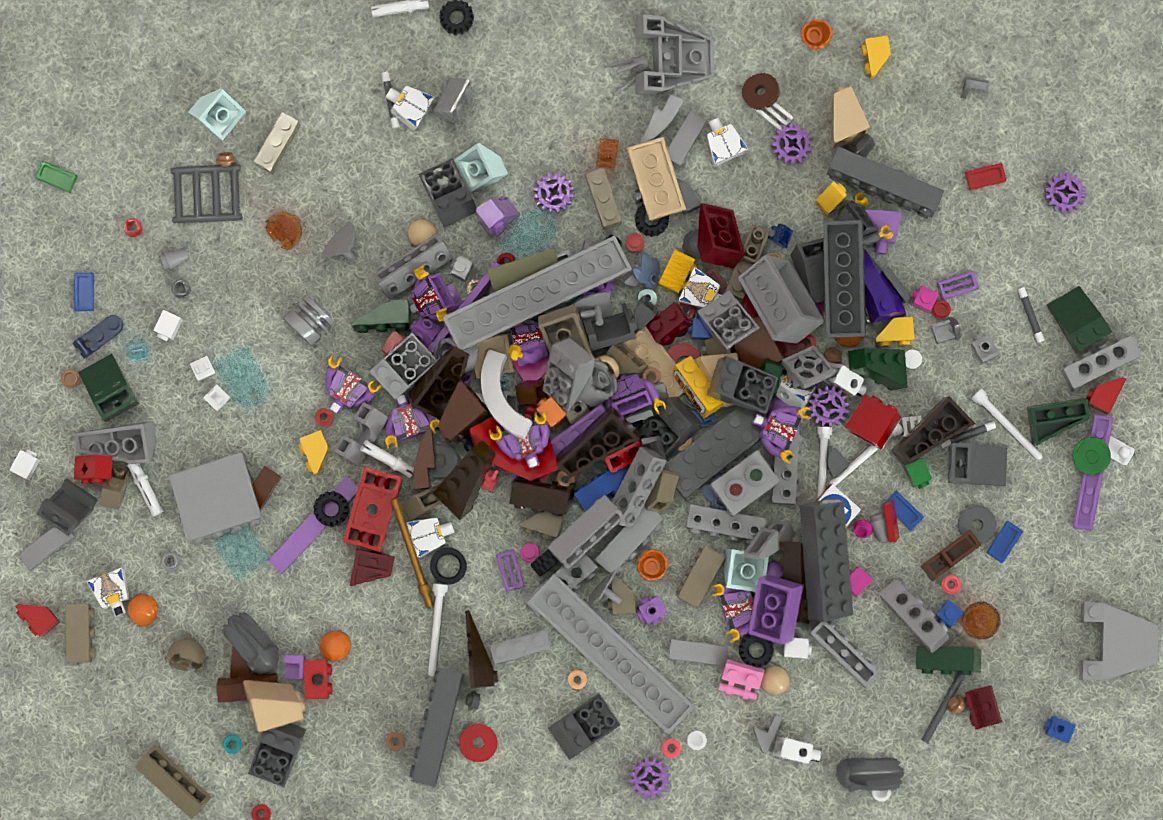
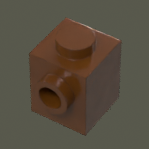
(530, 392)

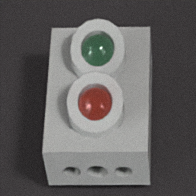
(744, 483)

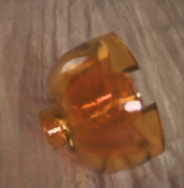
(284, 228)
(982, 629)

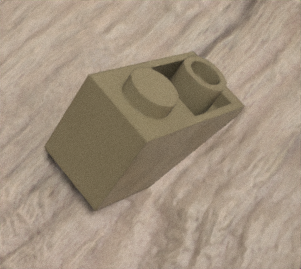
(114, 488)
(662, 492)
(543, 523)
(627, 605)

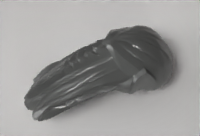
(251, 643)
(869, 774)

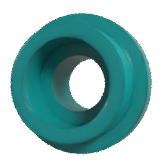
(227, 748)

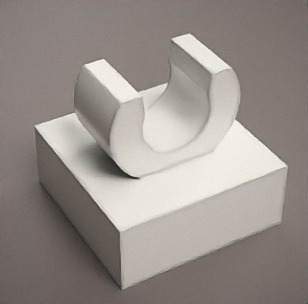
(202, 368)
(217, 398)

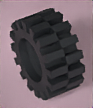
(453, 6)
(646, 229)
(331, 497)
(544, 563)
(752, 661)

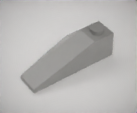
(124, 443)

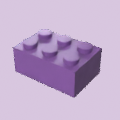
(775, 609)

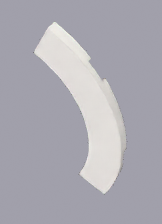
(494, 397)

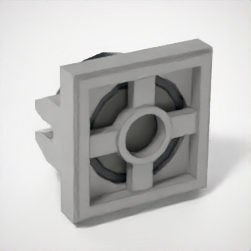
(809, 368)

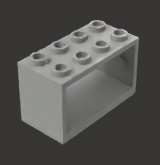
(781, 299)

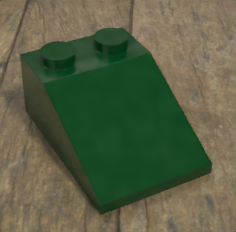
(1079, 319)

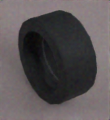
(448, 580)

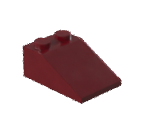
(719, 236)

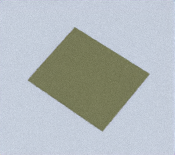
(519, 269)

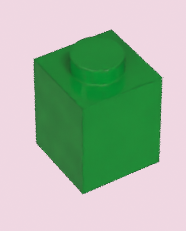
(918, 473)

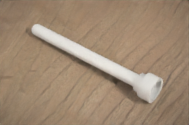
(981, 398)
(823, 434)
(861, 458)
(439, 592)

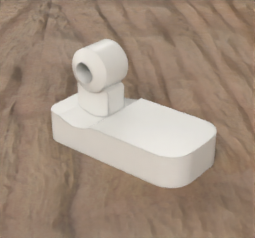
(1120, 451)

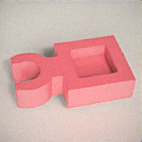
(490, 480)

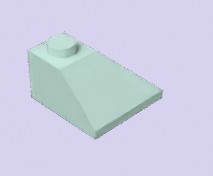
(217, 112)
(480, 167)
(743, 572)

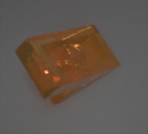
(607, 154)

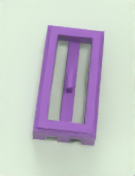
(942, 290)
(505, 555)

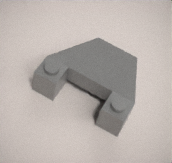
(678, 55)
(1126, 642)

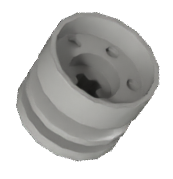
(308, 320)

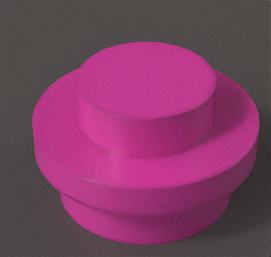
(862, 528)
(529, 552)

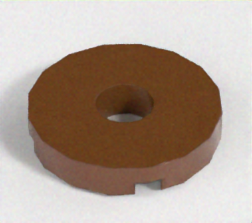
(753, 84)

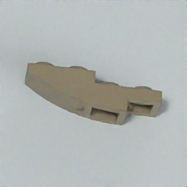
(753, 248)

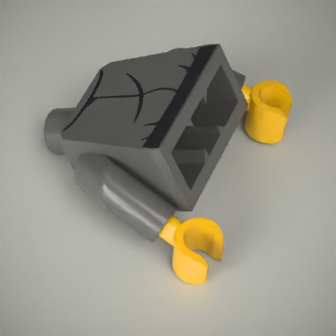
(855, 211)

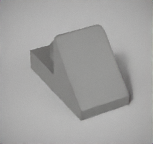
(765, 738)

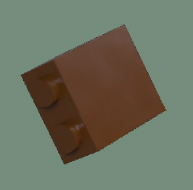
(759, 347)
(462, 413)

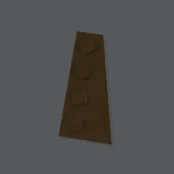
(933, 430)
(596, 442)
(464, 481)
(794, 571)

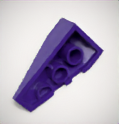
(880, 296)

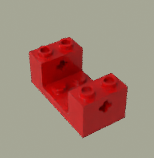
(370, 530)

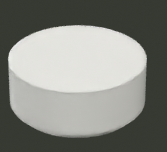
(913, 359)
(696, 740)
(881, 795)

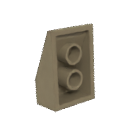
(563, 325)

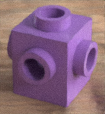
(425, 330)
(657, 607)

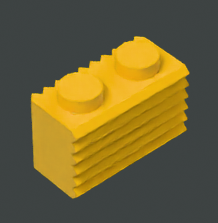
(676, 272)

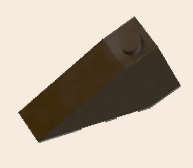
(437, 385)
(480, 666)

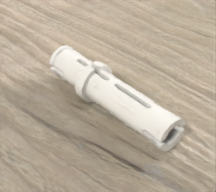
(399, 7)
(394, 462)
(141, 481)

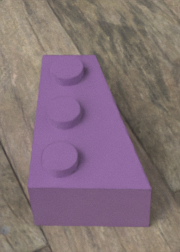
(496, 214)

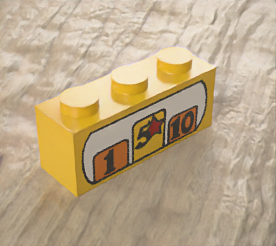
(695, 386)

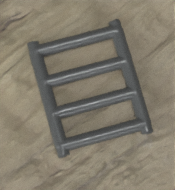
(216, 216)

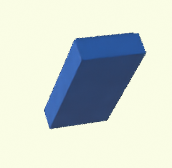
(84, 291)
(905, 511)
(1004, 542)

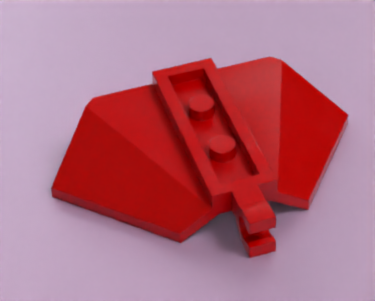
(512, 465)

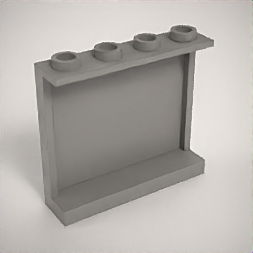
(216, 498)

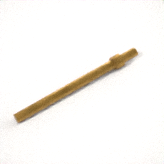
(423, 586)

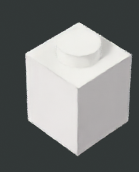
(167, 326)
(25, 464)
(797, 648)

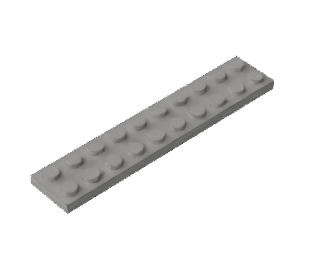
(537, 293)
(611, 654)

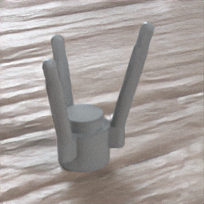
(637, 66)

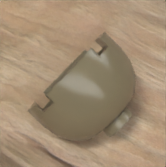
(186, 654)

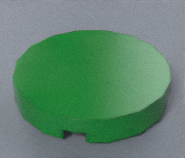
(1091, 456)

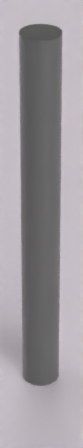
(943, 707)

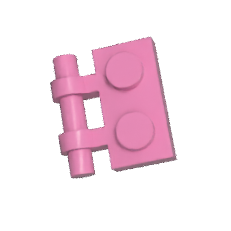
(744, 675)

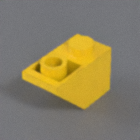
(877, 53)
(831, 198)
(898, 331)
(316, 450)

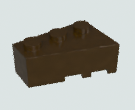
(542, 496)

